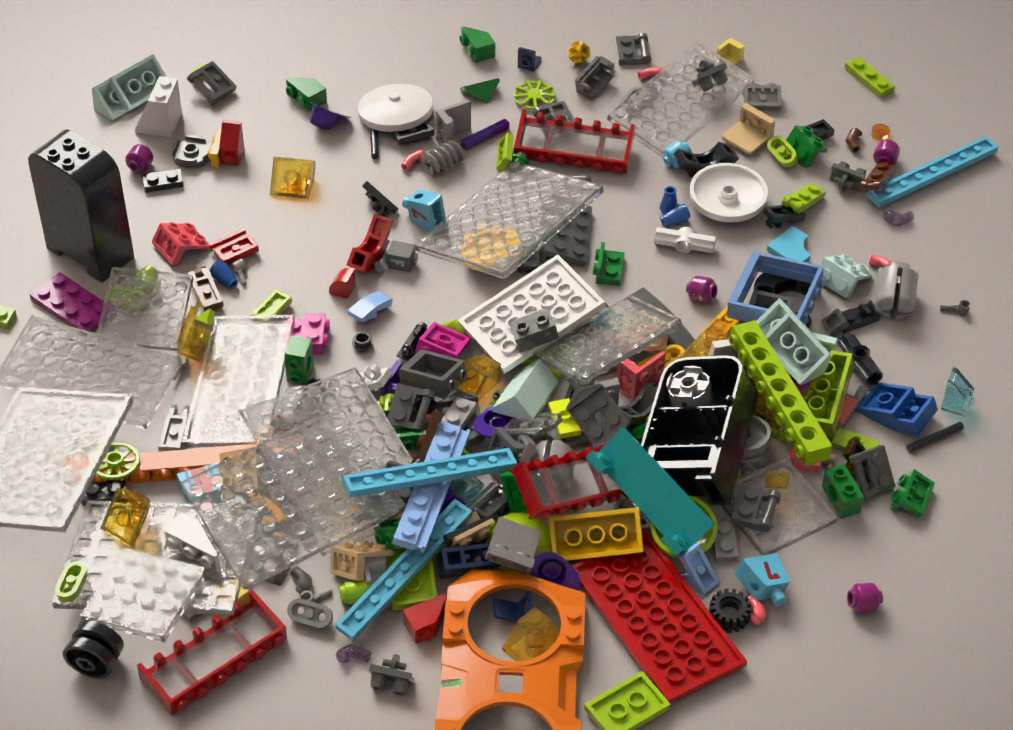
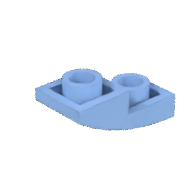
(369, 305)

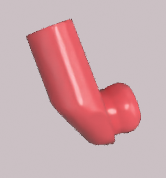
(649, 72)
(410, 159)
(879, 261)
(758, 609)

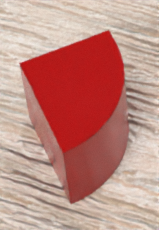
(343, 283)

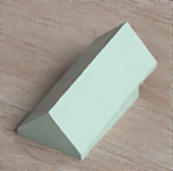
(127, 88)
(794, 343)
(527, 392)

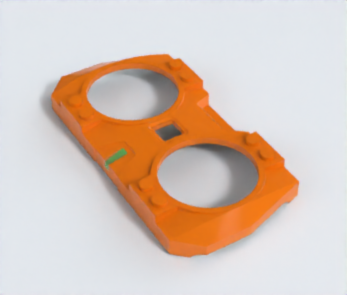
(472, 676)

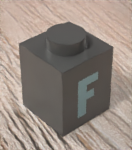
(401, 256)

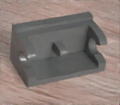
(594, 78)
(496, 504)

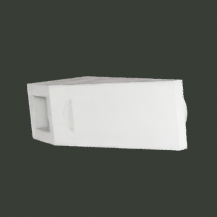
(190, 539)

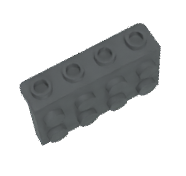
(570, 241)

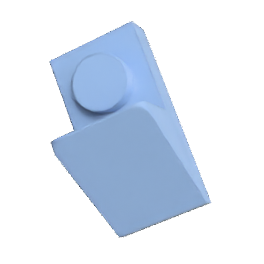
(698, 570)

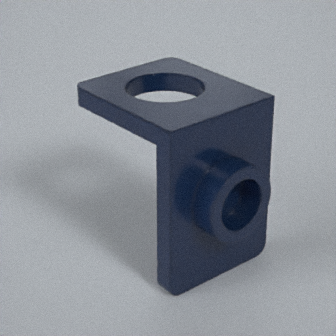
(527, 59)
(511, 610)

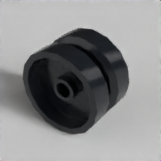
(93, 649)

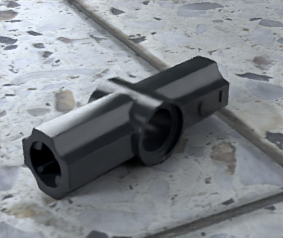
(861, 358)

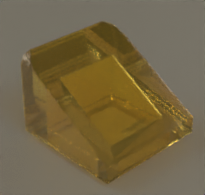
(776, 479)

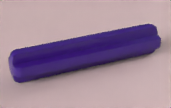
(485, 134)

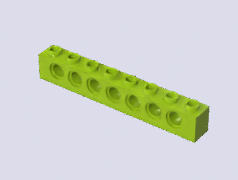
(780, 393)

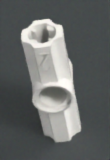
(685, 240)

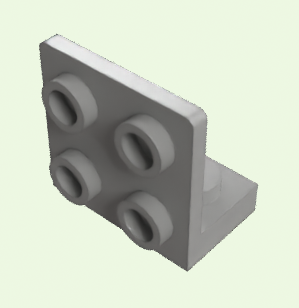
(453, 121)
(513, 545)

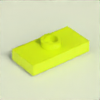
(568, 426)

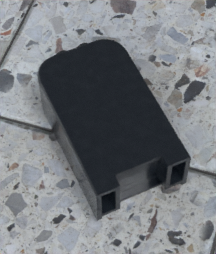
(81, 203)
(683, 436)

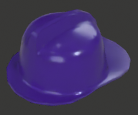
(324, 118)
(489, 420)
(555, 569)

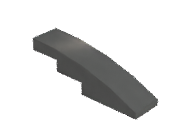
(681, 335)

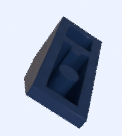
(462, 559)

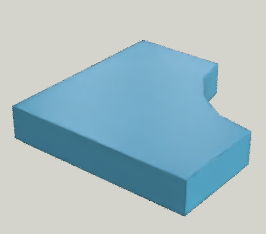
(790, 245)

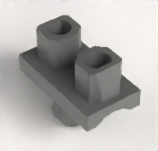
(707, 73)
(847, 177)
(381, 674)

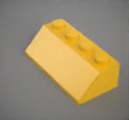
(597, 534)

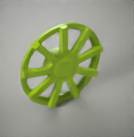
(534, 95)
(116, 460)

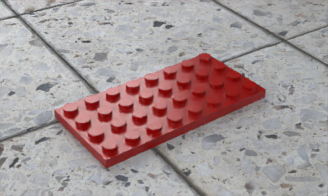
(660, 620)

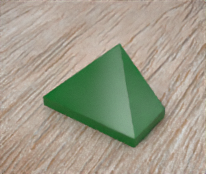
(482, 90)

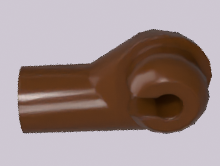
(851, 138)

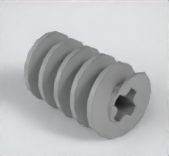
(442, 156)

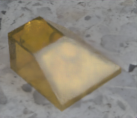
(292, 177)
(482, 375)
(126, 516)
(531, 636)

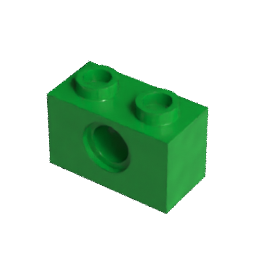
(299, 360)
(842, 491)

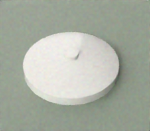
(395, 107)
(728, 192)

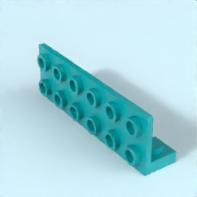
(652, 491)

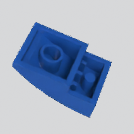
(898, 408)

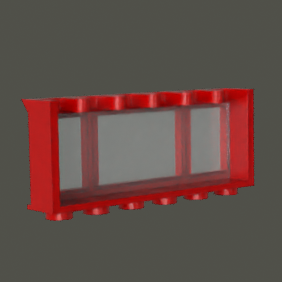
(574, 143)
(564, 484)
(213, 654)

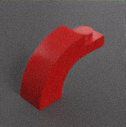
(373, 245)

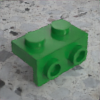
(806, 144)

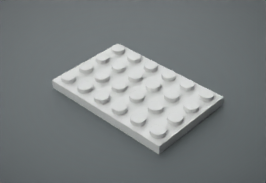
(548, 286)

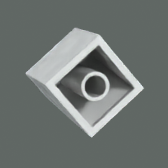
(162, 109)

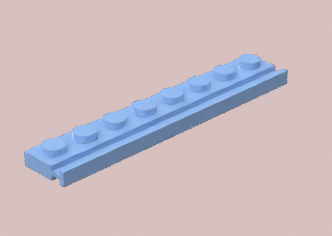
(427, 500)

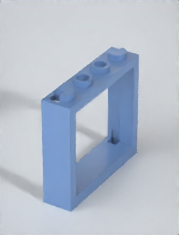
(780, 267)

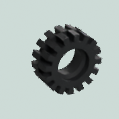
(734, 600)

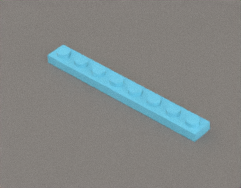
(933, 171)
(428, 472)
(400, 573)

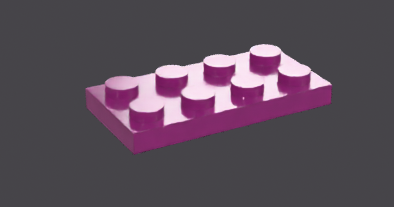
(69, 302)

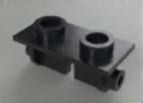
(409, 347)

